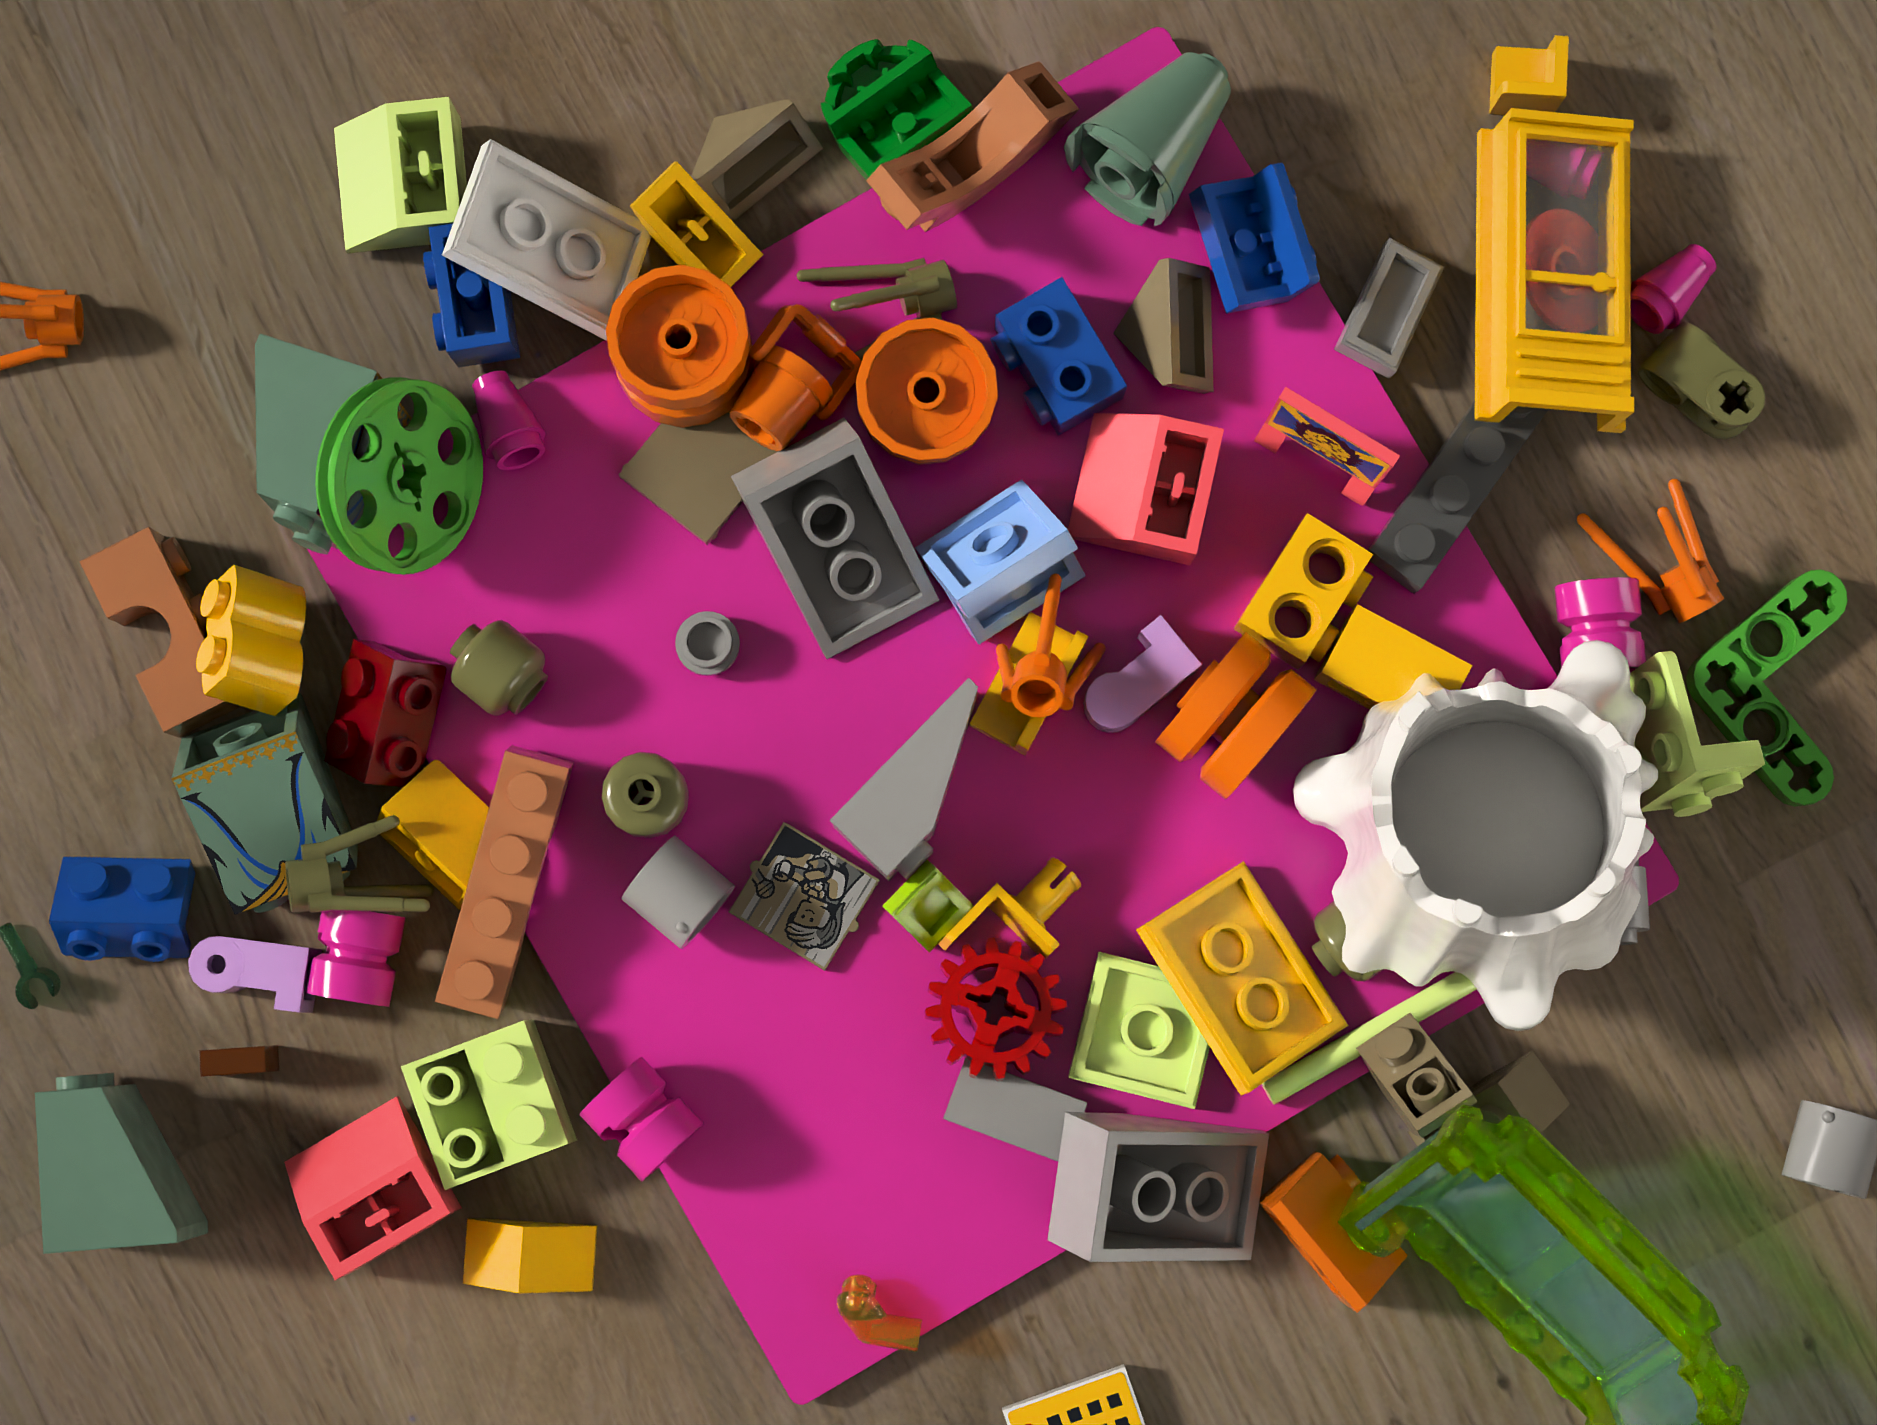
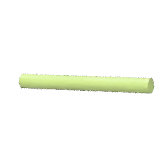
(1344, 1048)

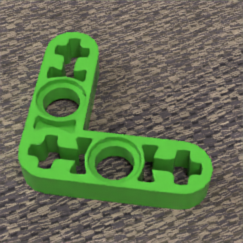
(1751, 669)

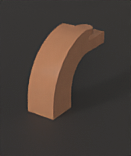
(976, 152)

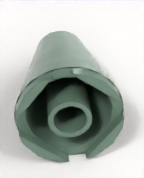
(1151, 138)

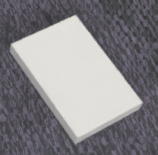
(545, 238)

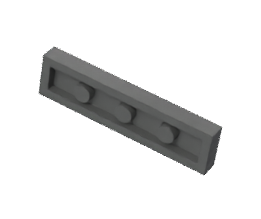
(1449, 494)

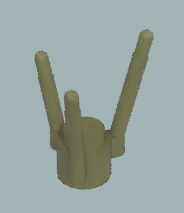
(919, 287)
(319, 885)

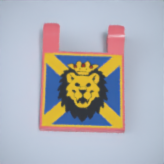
(1331, 440)

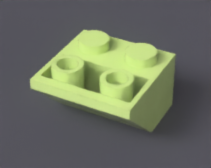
(400, 173)
(488, 1103)

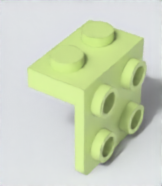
(1669, 740)

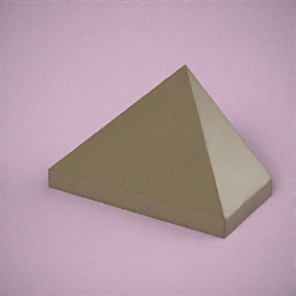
(752, 154)
(1172, 326)

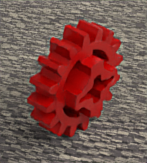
(1025, 1017)

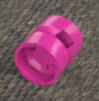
(1601, 612)
(356, 956)
(641, 1118)

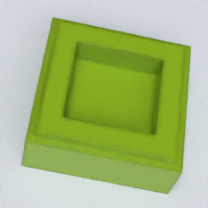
(928, 905)

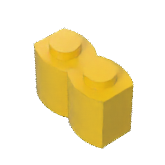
(252, 640)

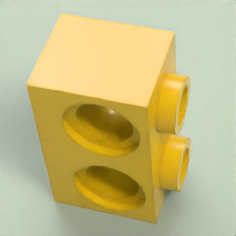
(1292, 585)

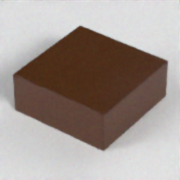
(239, 1060)

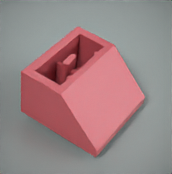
(1145, 485)
(368, 1188)

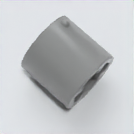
(678, 892)
(1832, 1149)

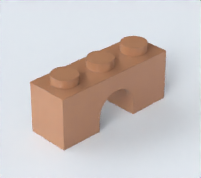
(147, 578)

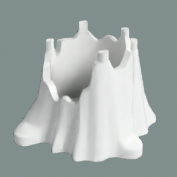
(1490, 830)

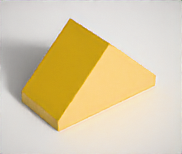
(694, 227)
(529, 1256)

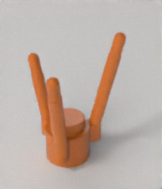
(47, 316)
(1690, 584)
(1039, 680)

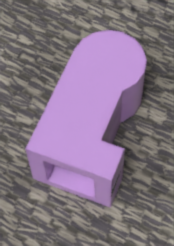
(1124, 696)
(236, 963)

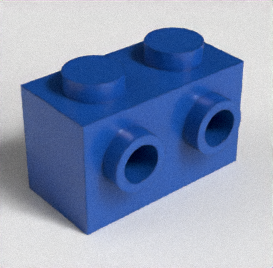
(475, 312)
(1057, 357)

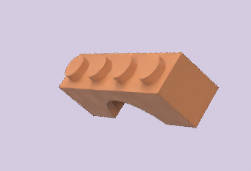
(503, 881)

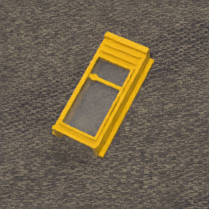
(1554, 266)

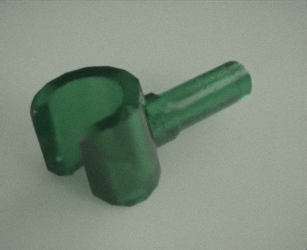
(27, 968)

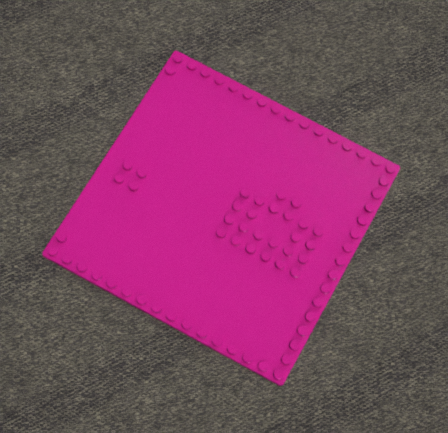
(826, 1084)

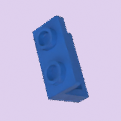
(1255, 239)
(123, 908)

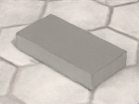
(1389, 308)
(1011, 1110)

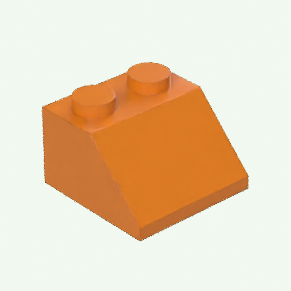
(1308, 1211)

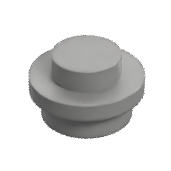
(707, 643)

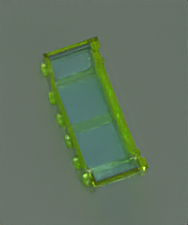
(1553, 1272)

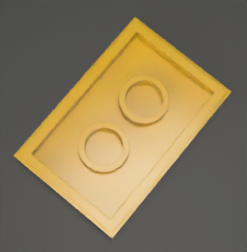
(1242, 978)

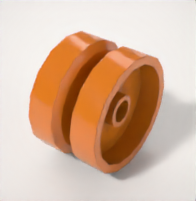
(680, 345)
(888, 381)
(1235, 715)

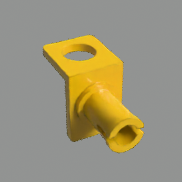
(1027, 910)

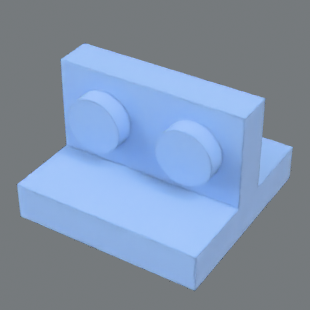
(1001, 560)

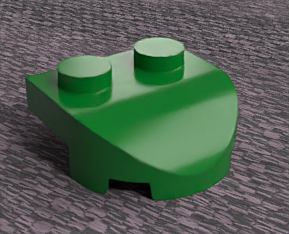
(889, 102)

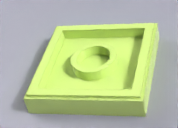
(1138, 1035)

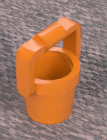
(786, 388)

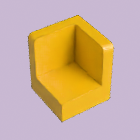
(1529, 77)

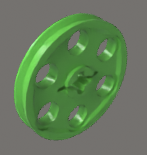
(379, 469)

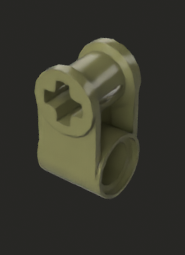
(1697, 379)

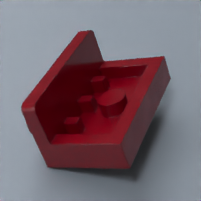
(384, 715)

